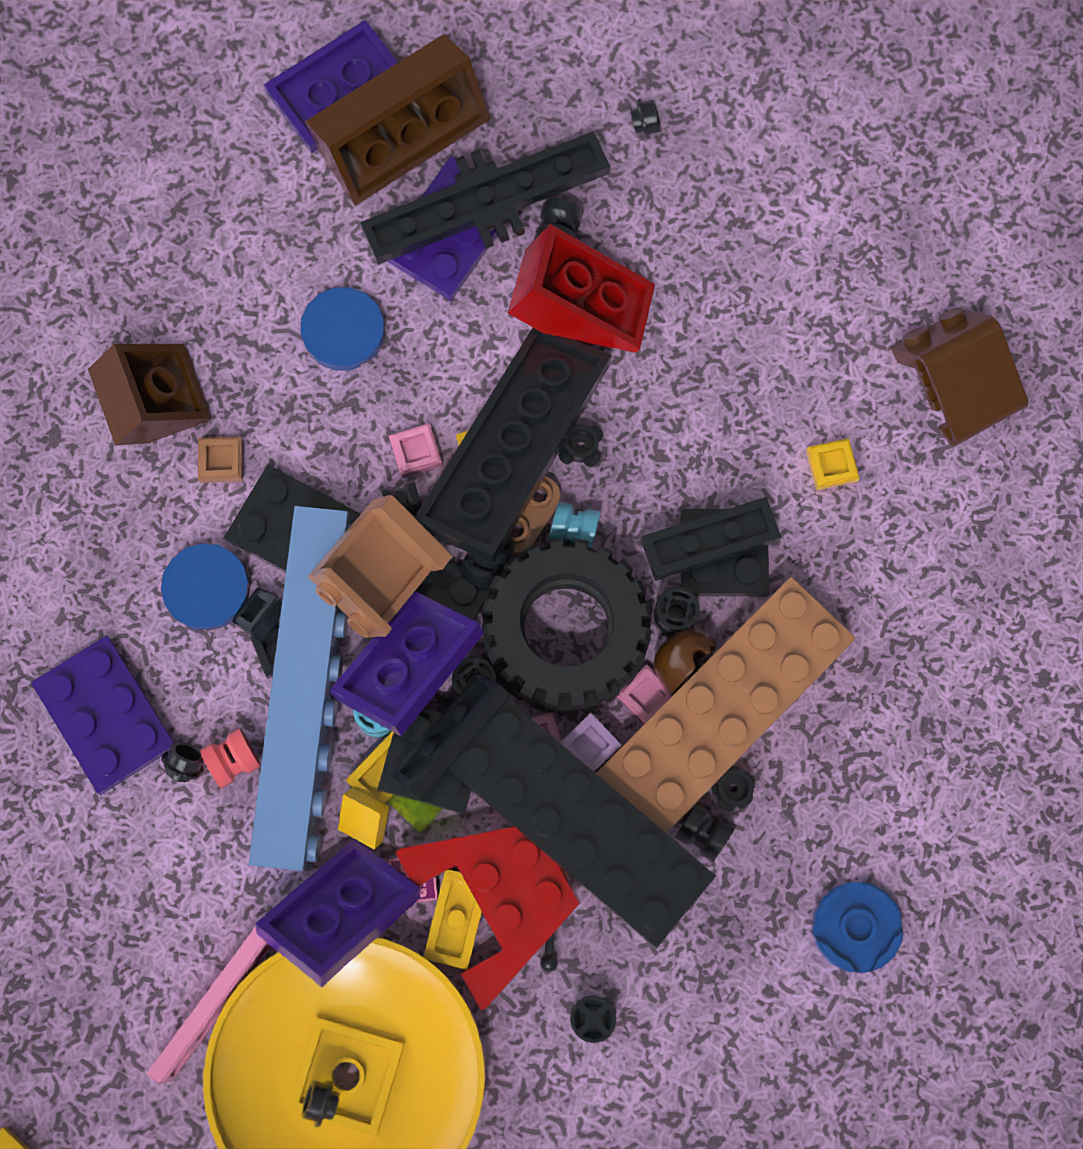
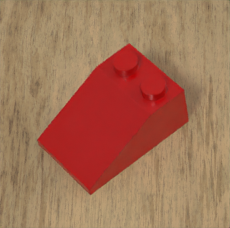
(580, 293)

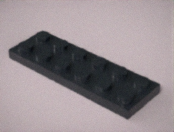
(512, 444)
(266, 526)
(582, 823)

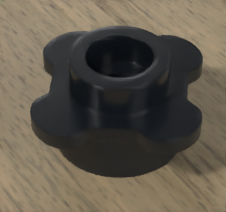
(588, 455)

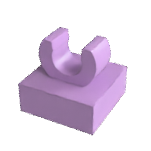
(591, 743)

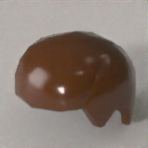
(679, 656)

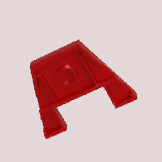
(516, 889)

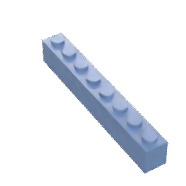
(300, 702)

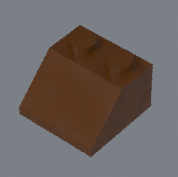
(148, 392)

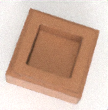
(220, 459)

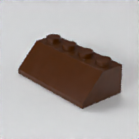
(399, 118)

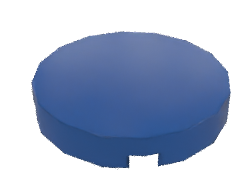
(342, 328)
(204, 586)
(842, 923)

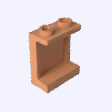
(377, 566)

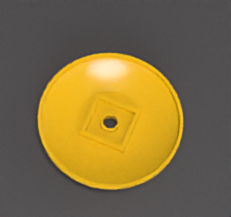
(381, 1013)

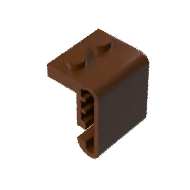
(964, 372)

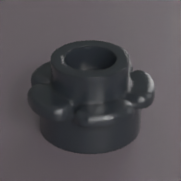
(646, 118)
(183, 762)
(744, 793)
(320, 1102)

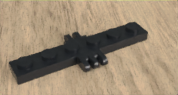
(485, 198)

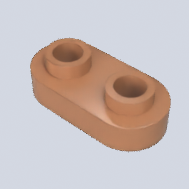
(537, 516)

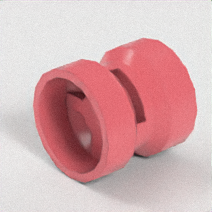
(221, 763)

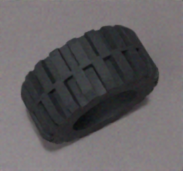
(576, 569)

